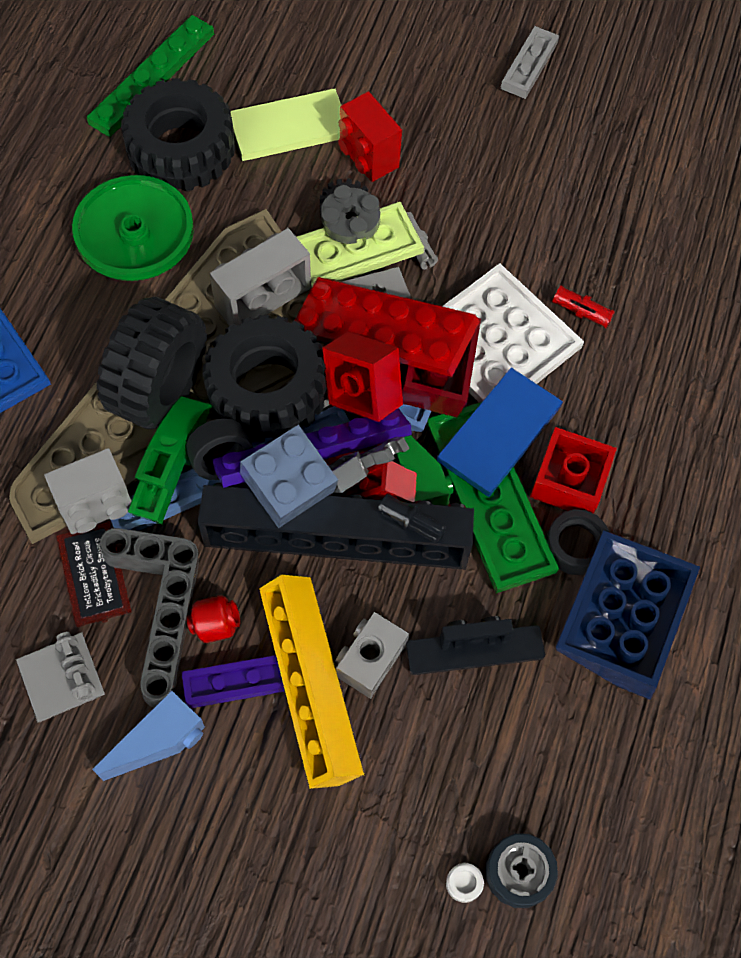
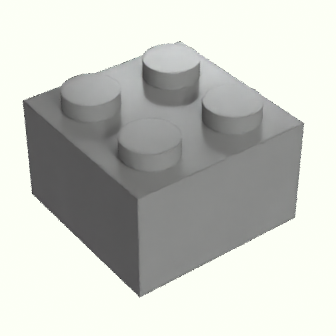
(89, 491)

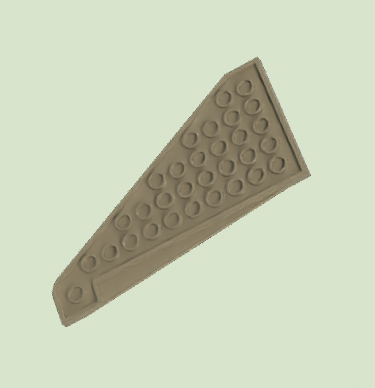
(94, 429)

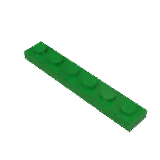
(158, 66)

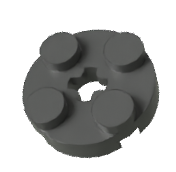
(350, 200)

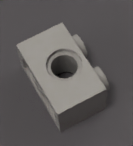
(368, 674)

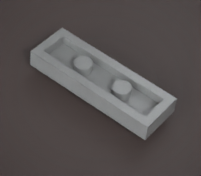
(529, 62)

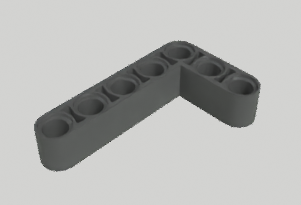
(167, 604)

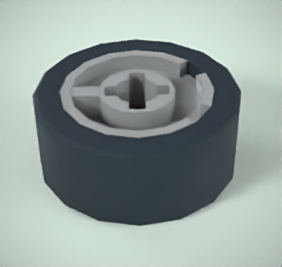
(505, 881)

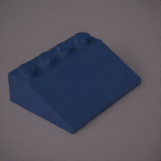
(627, 613)

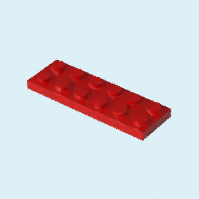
(424, 332)

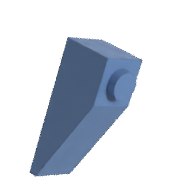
(157, 736)

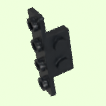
(475, 646)

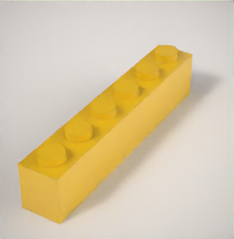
(310, 682)

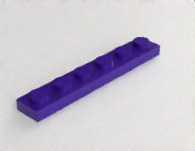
(328, 442)

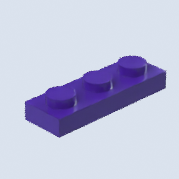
(232, 681)

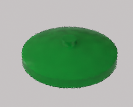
(133, 227)

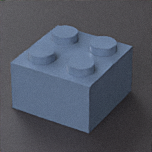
(288, 476)

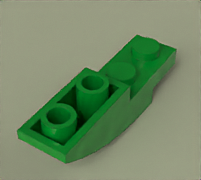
(166, 458)

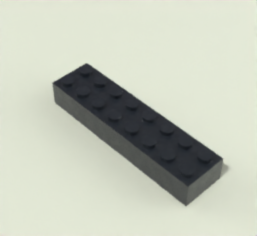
(334, 529)

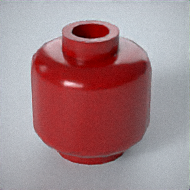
(213, 618)

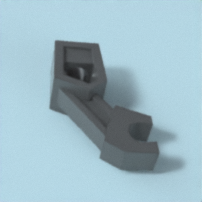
(353, 466)

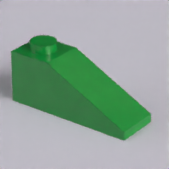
(430, 479)

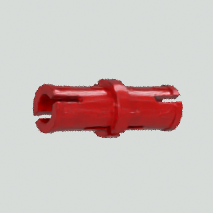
(564, 297)

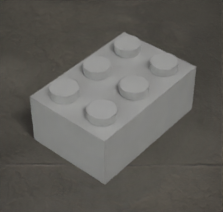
(261, 278)

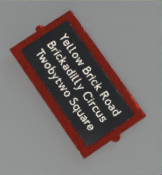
(93, 585)

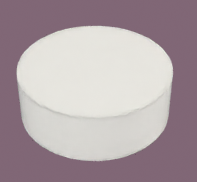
(464, 882)

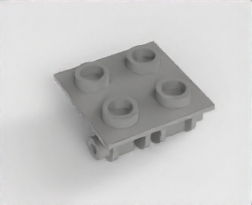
(60, 676)

